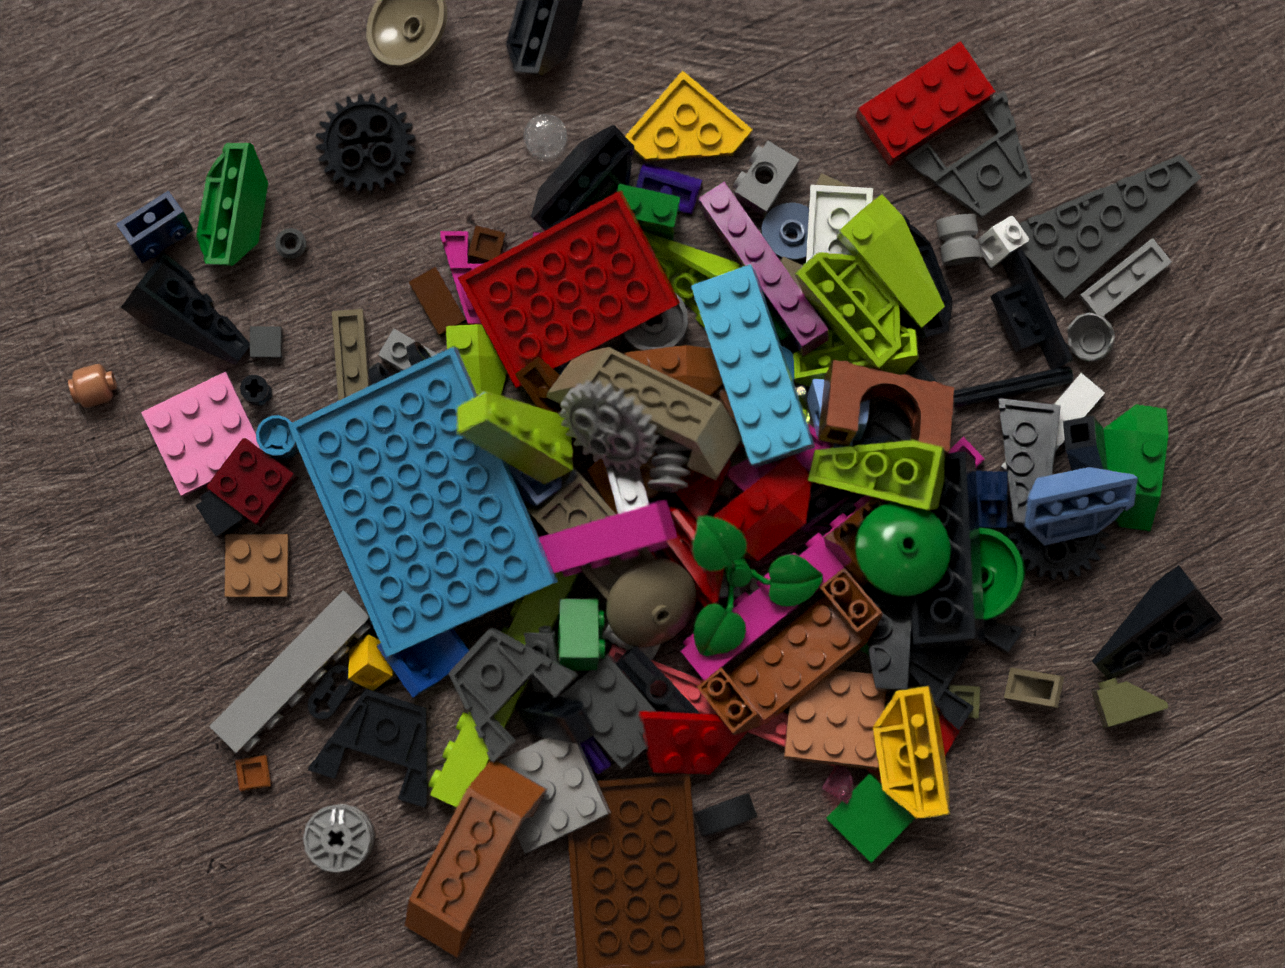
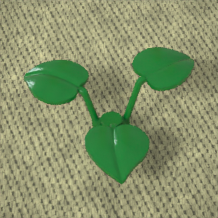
(723, 545)

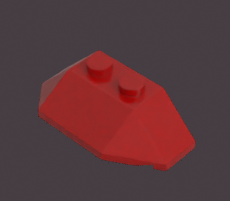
(771, 507)
(680, 551)

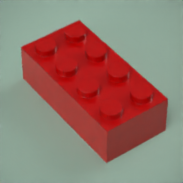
(925, 103)

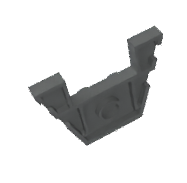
(987, 173)
(494, 674)

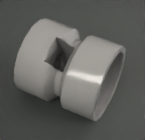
(959, 241)

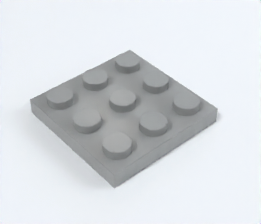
(571, 793)

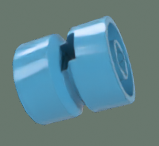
(276, 438)

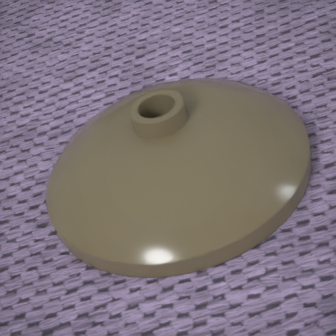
(405, 30)
(644, 593)

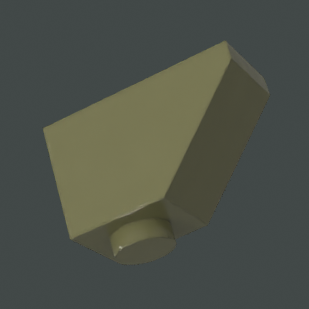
(1124, 702)

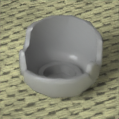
(1090, 337)

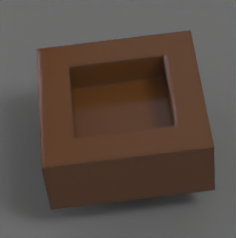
(486, 243)

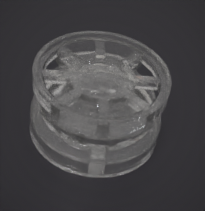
(545, 138)

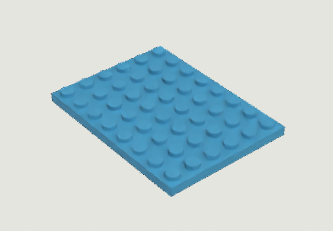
(417, 507)

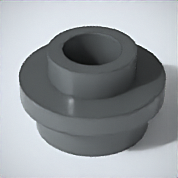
(288, 234)

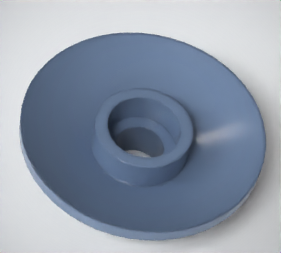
(783, 220)

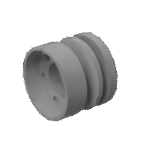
(358, 837)

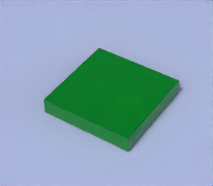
(870, 818)

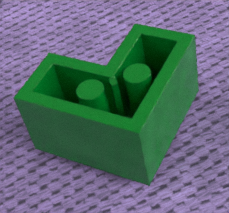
(580, 634)

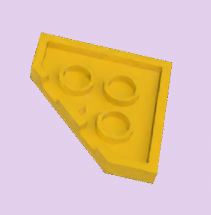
(687, 125)

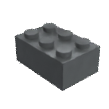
(613, 708)

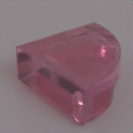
(839, 783)

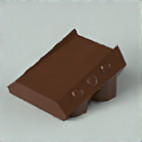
(843, 537)

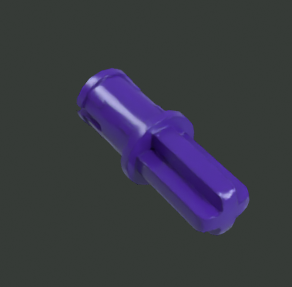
(595, 755)

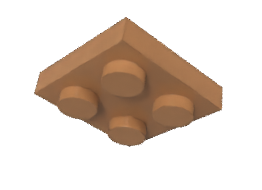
(256, 565)

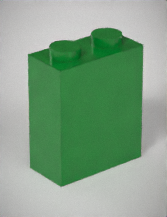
(654, 210)

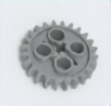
(608, 425)

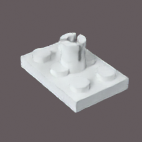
(828, 212)

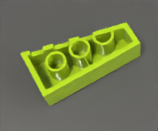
(518, 435)

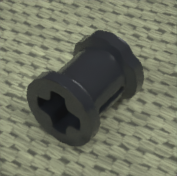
(250, 383)

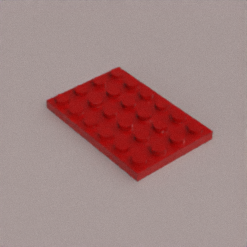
(569, 287)

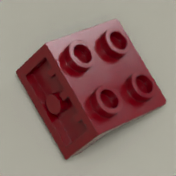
(252, 482)

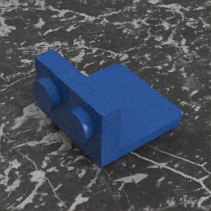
(427, 661)

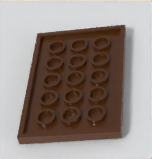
(638, 878)

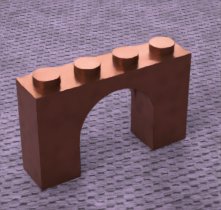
(848, 385)

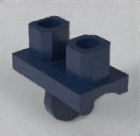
(992, 499)

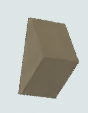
(1034, 688)

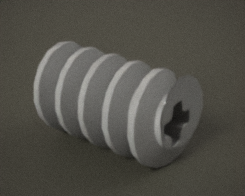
(669, 466)

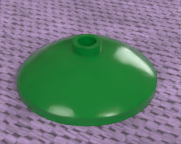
(888, 563)
(1005, 572)

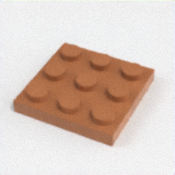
(836, 721)

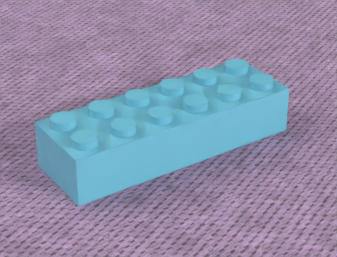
(753, 366)

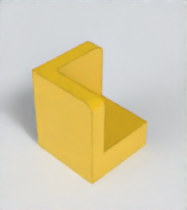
(368, 664)

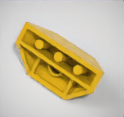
(913, 753)

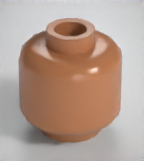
(92, 385)

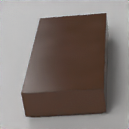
(437, 300)

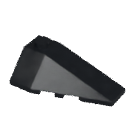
(174, 306)
(1164, 616)

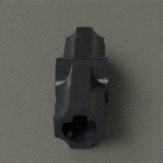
(644, 673)

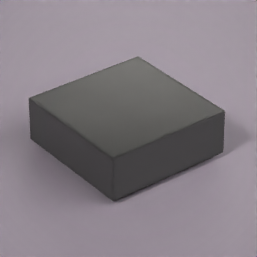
(266, 342)

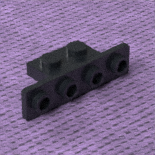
(1028, 314)

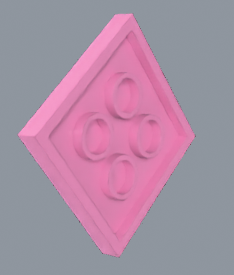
(199, 431)

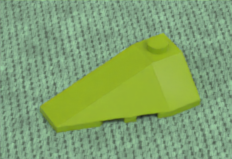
(889, 251)
(478, 357)
(892, 471)

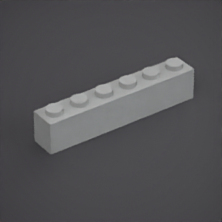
(291, 672)

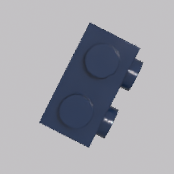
(155, 227)

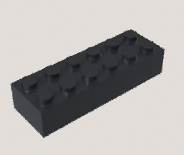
(953, 608)

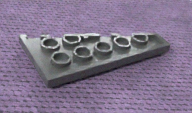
(1087, 231)

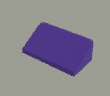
(671, 183)

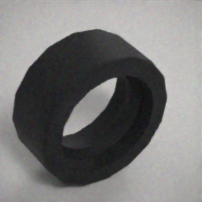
(725, 815)

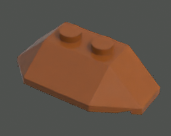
(686, 364)

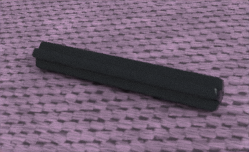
(1013, 386)

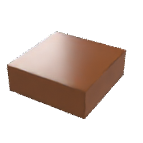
(253, 772)

